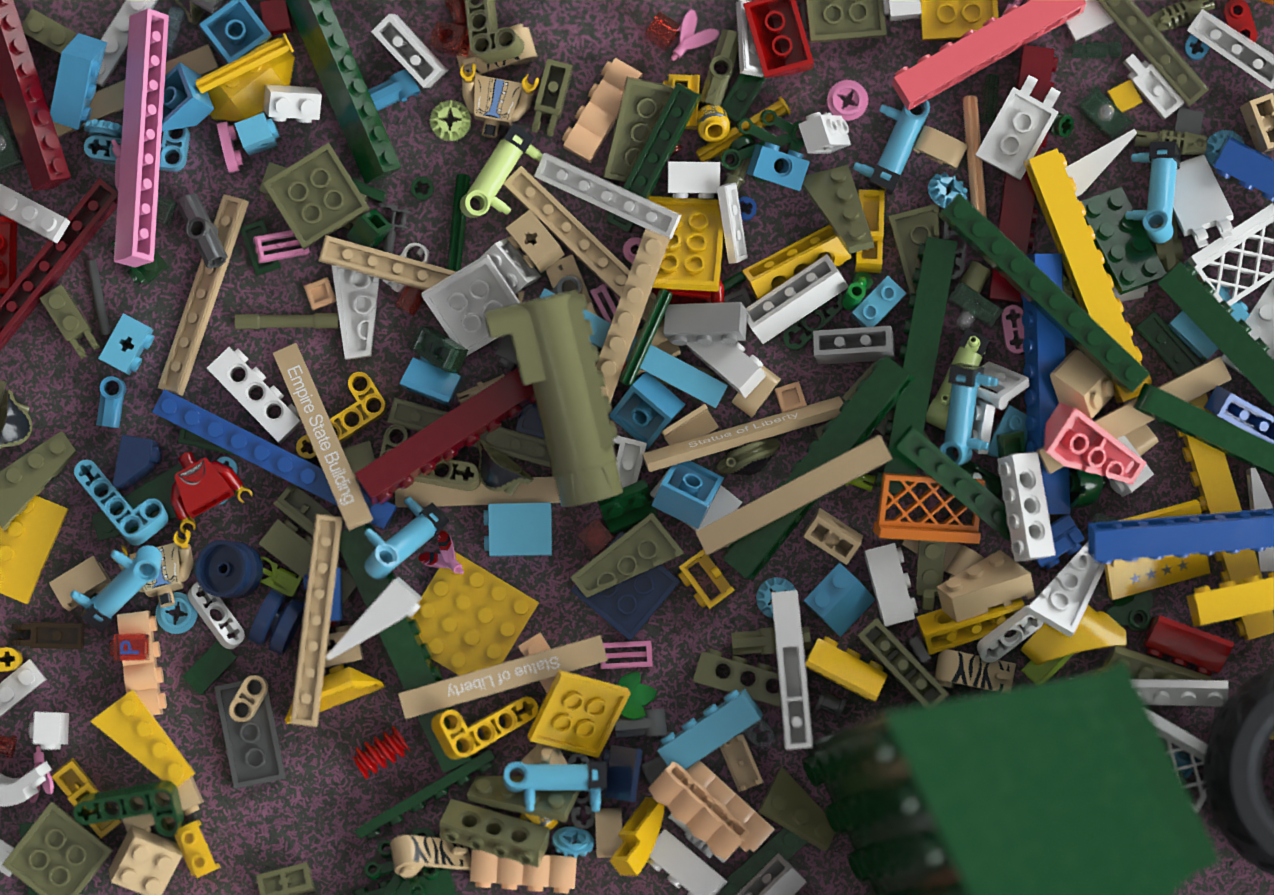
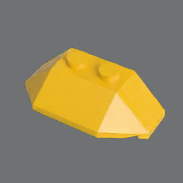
(245, 94)
(343, 686)

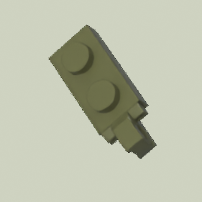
(929, 571)

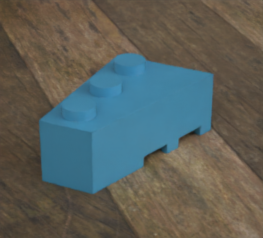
(77, 80)

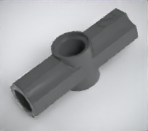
(207, 241)

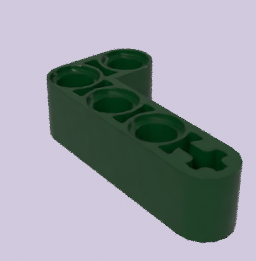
(129, 808)

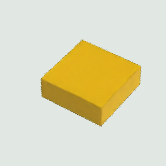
(1125, 96)

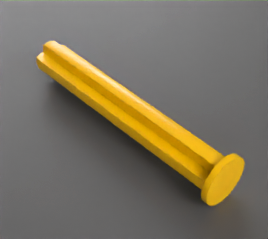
(244, 64)
(715, 148)

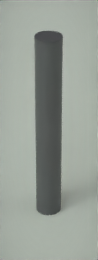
(98, 298)

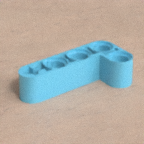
(167, 147)
(113, 500)

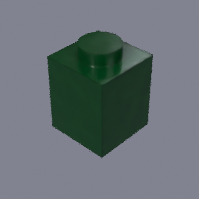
(369, 229)

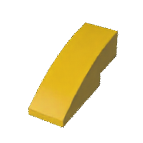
(873, 207)
(77, 784)
(638, 837)

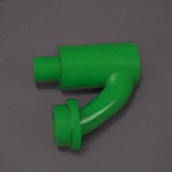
(857, 291)

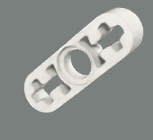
(221, 634)
(999, 649)

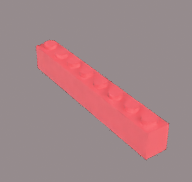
(981, 48)

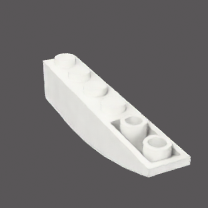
(791, 670)

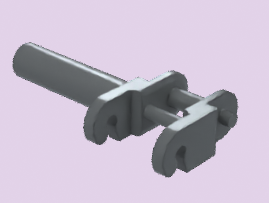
(390, 237)

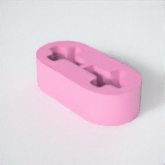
(1008, 329)

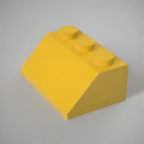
(846, 669)

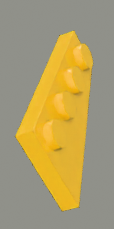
(141, 735)

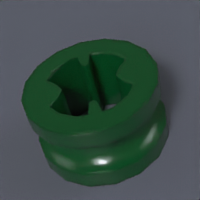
(1062, 125)
(419, 196)

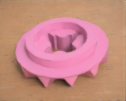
(859, 97)

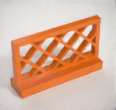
(922, 529)

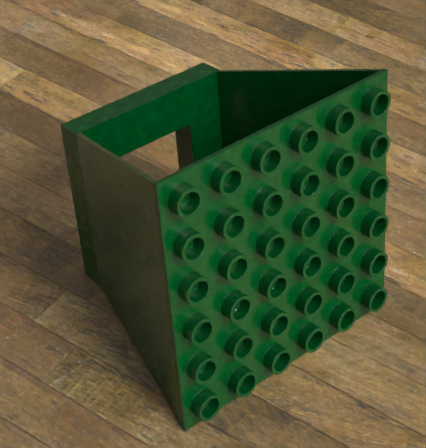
(1015, 795)

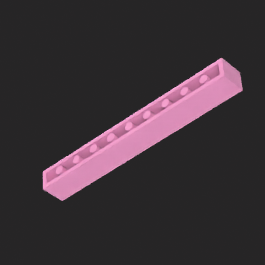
(141, 138)

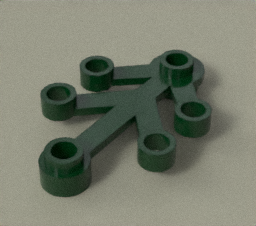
(765, 136)
(388, 867)

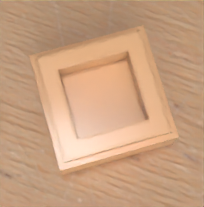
(320, 293)
(790, 397)

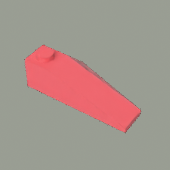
(1086, 446)

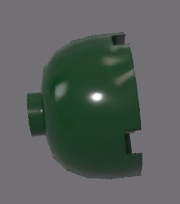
(1084, 487)

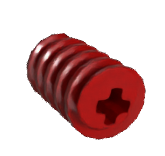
(380, 752)

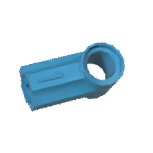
(396, 89)
(110, 406)

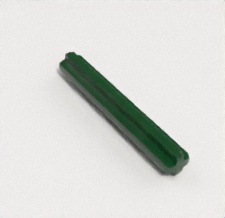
(457, 224)
(646, 337)

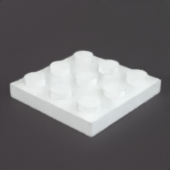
(463, 298)

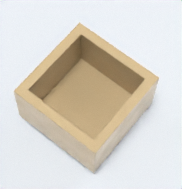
(145, 862)

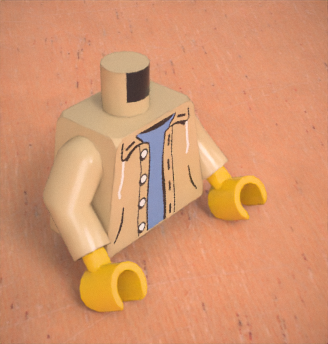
(495, 99)
(174, 570)

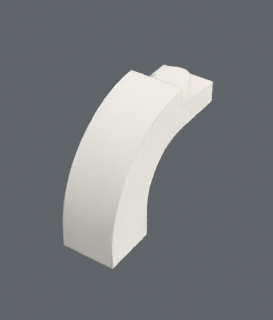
(20, 789)

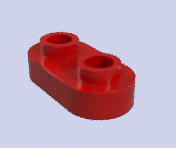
(1240, 22)

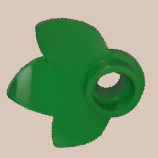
(640, 695)

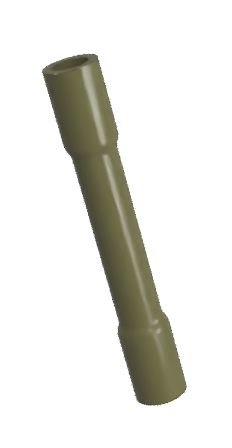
(257, 321)

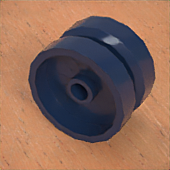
(229, 569)
(276, 621)

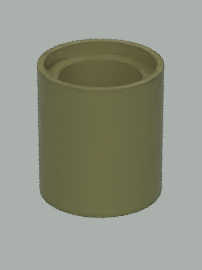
(976, 276)

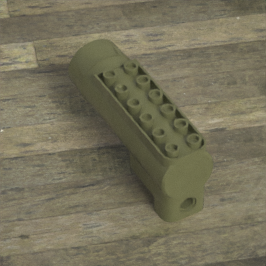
(559, 361)

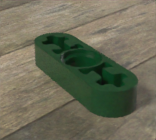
(803, 338)

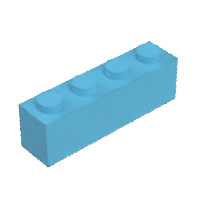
(711, 730)

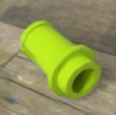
(859, 482)

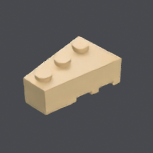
(985, 585)

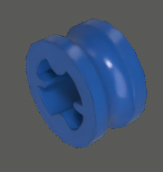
(746, 200)

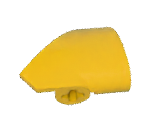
(1093, 632)

